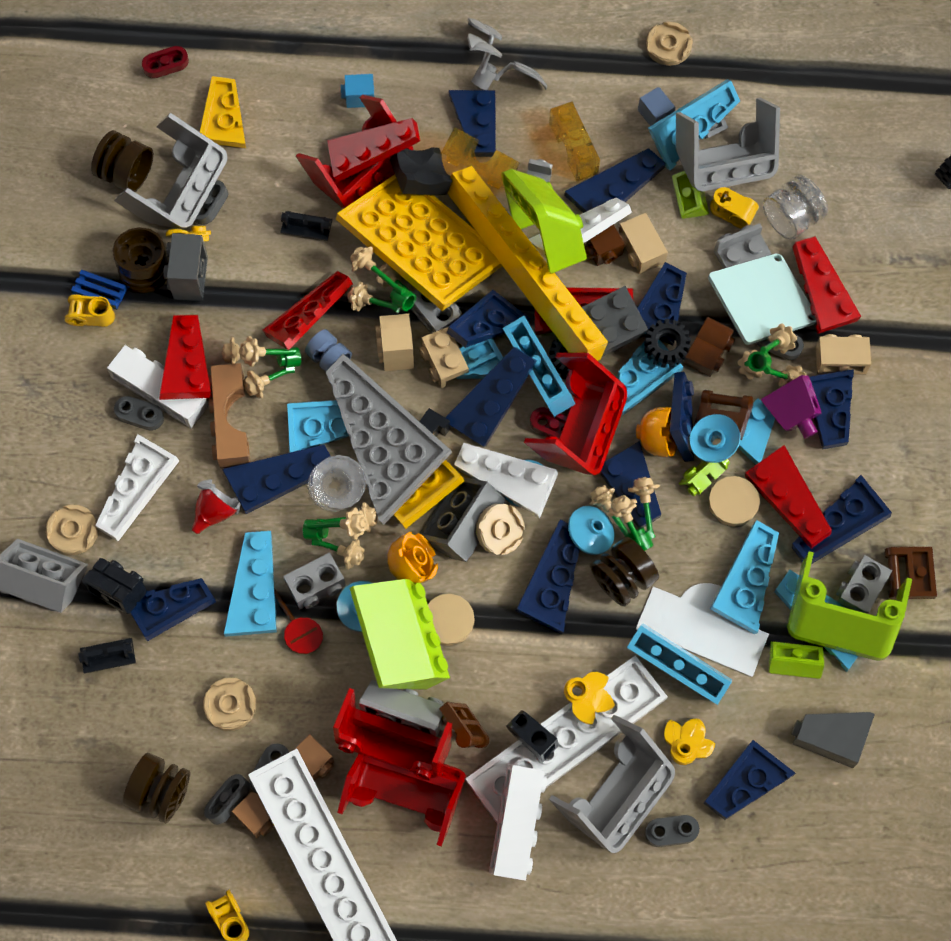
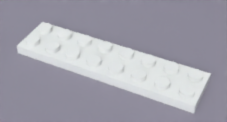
(634, 696)
(319, 851)

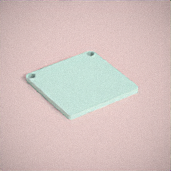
(761, 297)

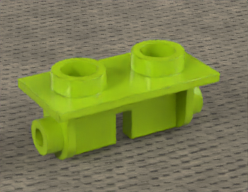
(696, 476)

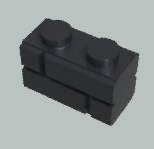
(115, 585)

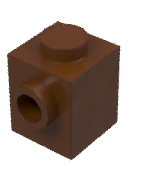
(605, 246)

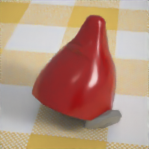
(212, 506)

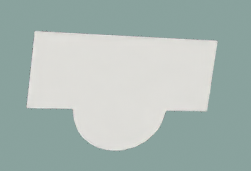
(701, 630)

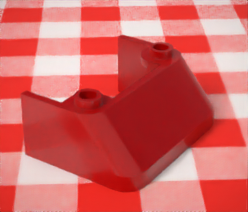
(359, 184)
(590, 421)
(390, 741)
(380, 780)

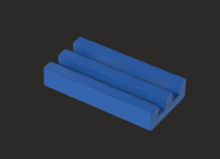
(102, 281)

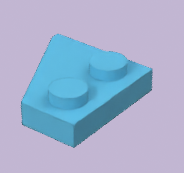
(480, 359)
(757, 432)

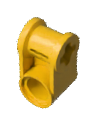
(735, 209)
(84, 311)
(226, 914)

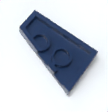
(477, 117)
(484, 320)
(834, 399)
(681, 415)
(169, 607)
(747, 780)

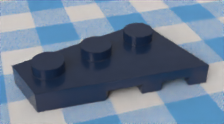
(663, 298)
(620, 474)

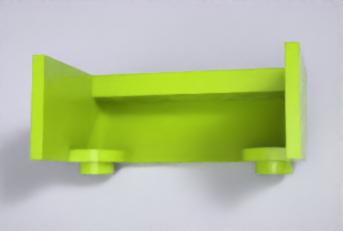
(535, 202)
(841, 627)

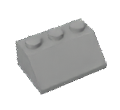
(40, 575)
(403, 707)

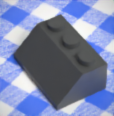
(454, 520)

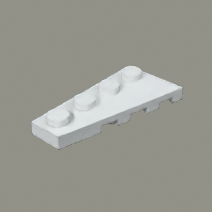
(594, 221)
(514, 478)
(140, 479)

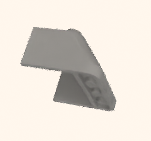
(732, 164)
(202, 166)
(626, 793)

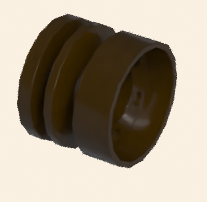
(122, 161)
(140, 259)
(624, 571)
(160, 789)

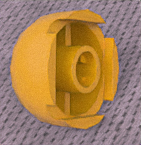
(655, 432)
(412, 558)

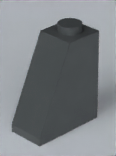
(834, 735)

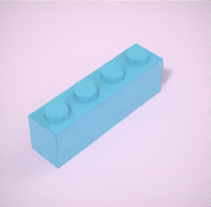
(543, 373)
(679, 663)

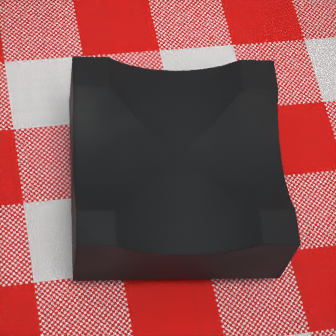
(421, 172)

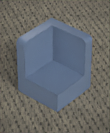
(655, 106)

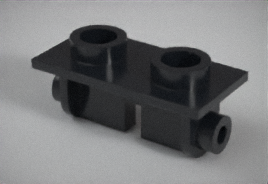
(305, 225)
(107, 655)

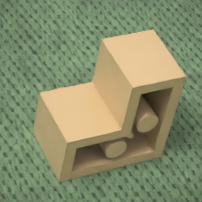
(395, 342)

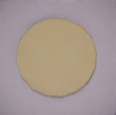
(669, 43)
(734, 501)
(500, 529)
(72, 530)
(452, 618)
(229, 704)

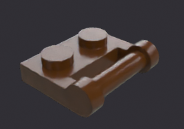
(740, 418)
(918, 568)
(464, 724)

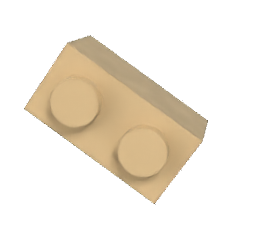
(642, 243)
(843, 354)

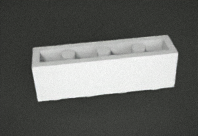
(145, 379)
(517, 822)

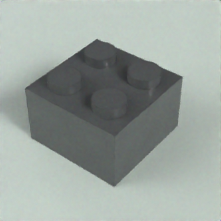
(186, 266)
(616, 319)

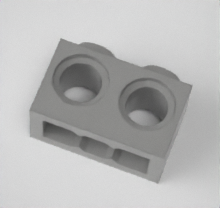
(429, 313)
(311, 575)
(865, 588)

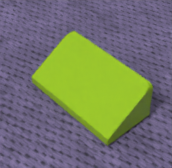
(690, 200)
(796, 660)

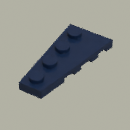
(616, 182)
(489, 401)
(273, 477)
(848, 518)
(551, 583)

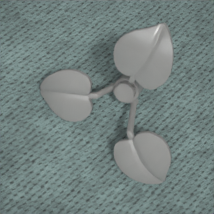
(486, 71)

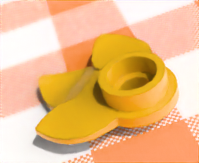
(198, 230)
(593, 696)
(688, 737)

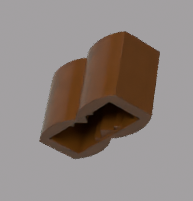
(709, 347)

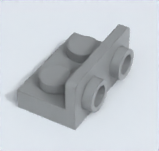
(741, 246)

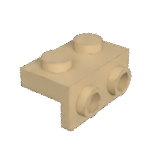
(443, 357)

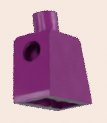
(795, 406)

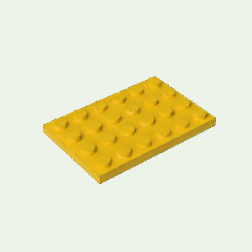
(421, 241)

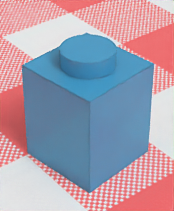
(355, 87)

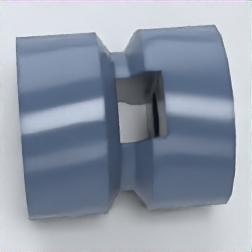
(324, 349)

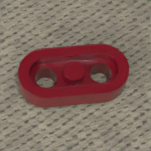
(165, 62)
(554, 424)

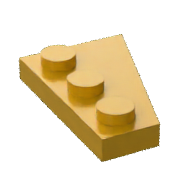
(222, 114)
(431, 492)

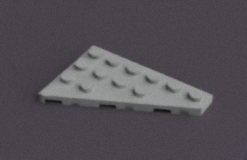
(386, 438)

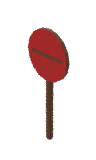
(301, 634)

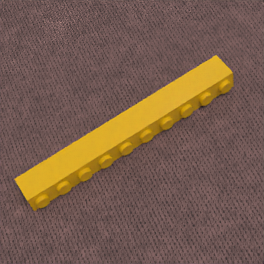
(525, 264)

